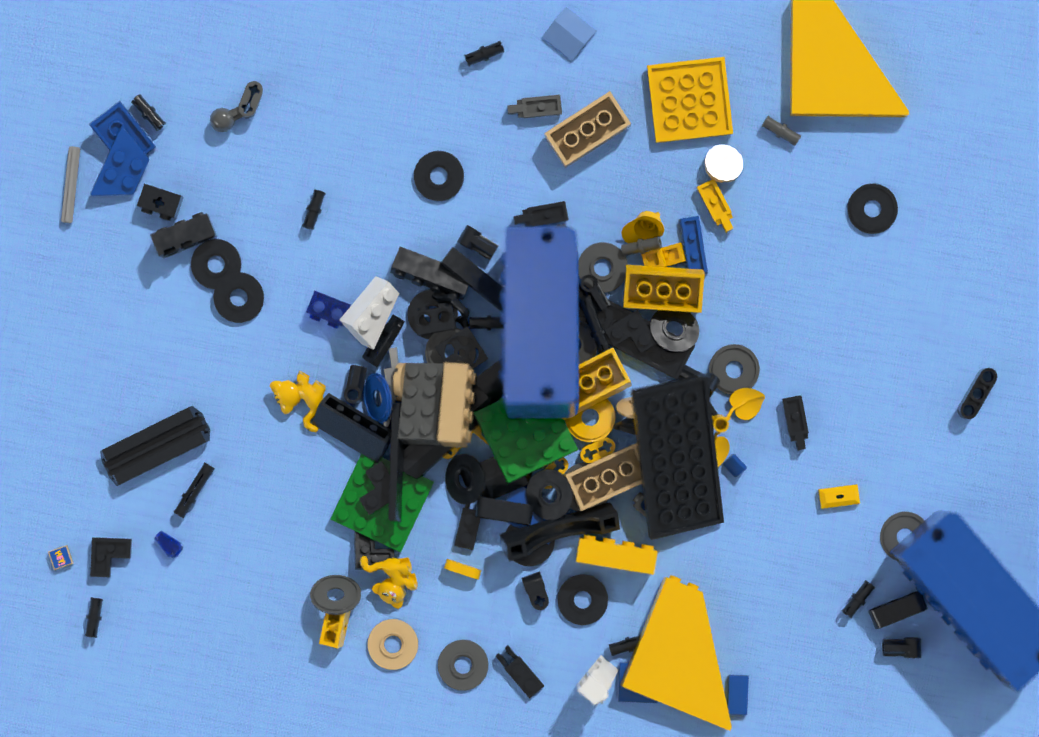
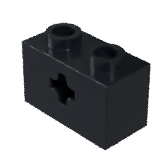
(171, 201)

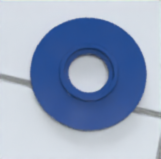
(377, 382)

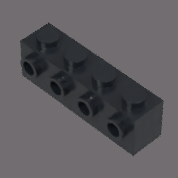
(428, 273)

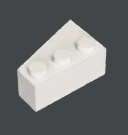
(370, 312)
(597, 681)

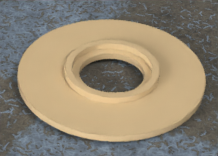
(389, 660)

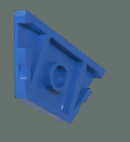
(121, 167)

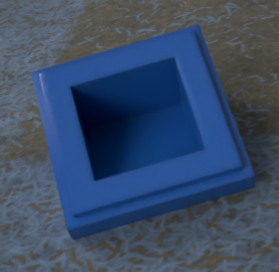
(734, 465)

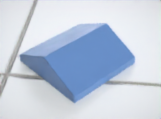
(569, 33)

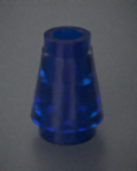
(169, 545)

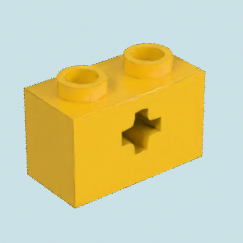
(334, 630)

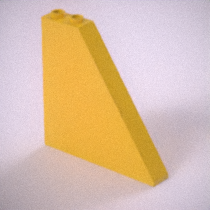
(833, 68)
(678, 655)

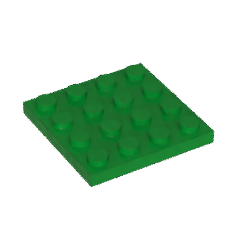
(523, 443)
(376, 526)

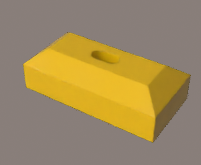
(828, 496)

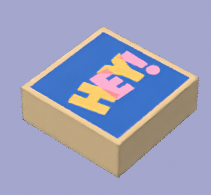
(60, 557)

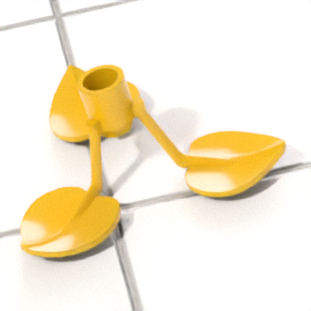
(746, 405)

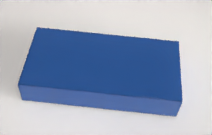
(738, 694)

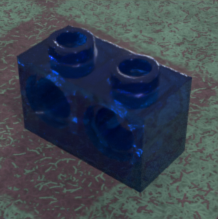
(330, 305)

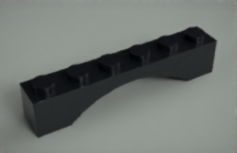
(593, 520)

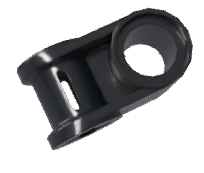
(535, 587)

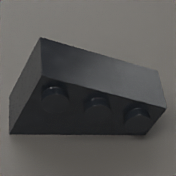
(183, 235)

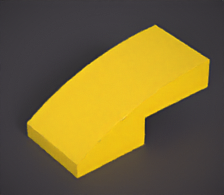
(665, 256)

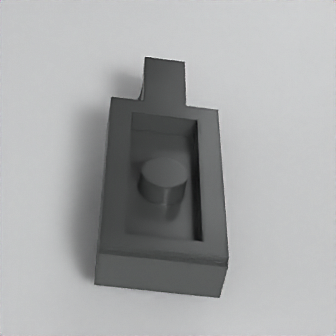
(537, 107)

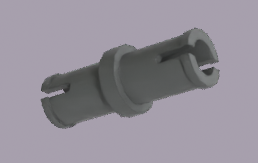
(781, 130)
(641, 246)

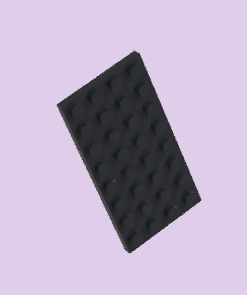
(677, 456)

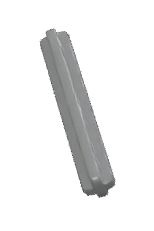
(70, 184)

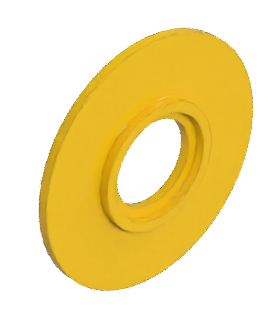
(600, 429)

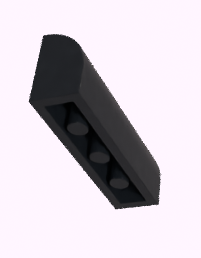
(491, 383)
(352, 427)

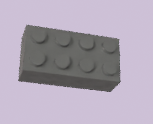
(421, 404)

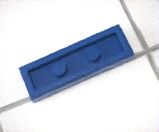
(693, 243)

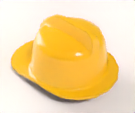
(644, 227)

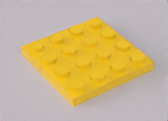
(690, 99)

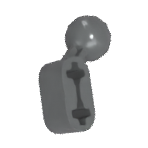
(223, 119)

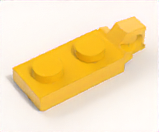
(716, 204)

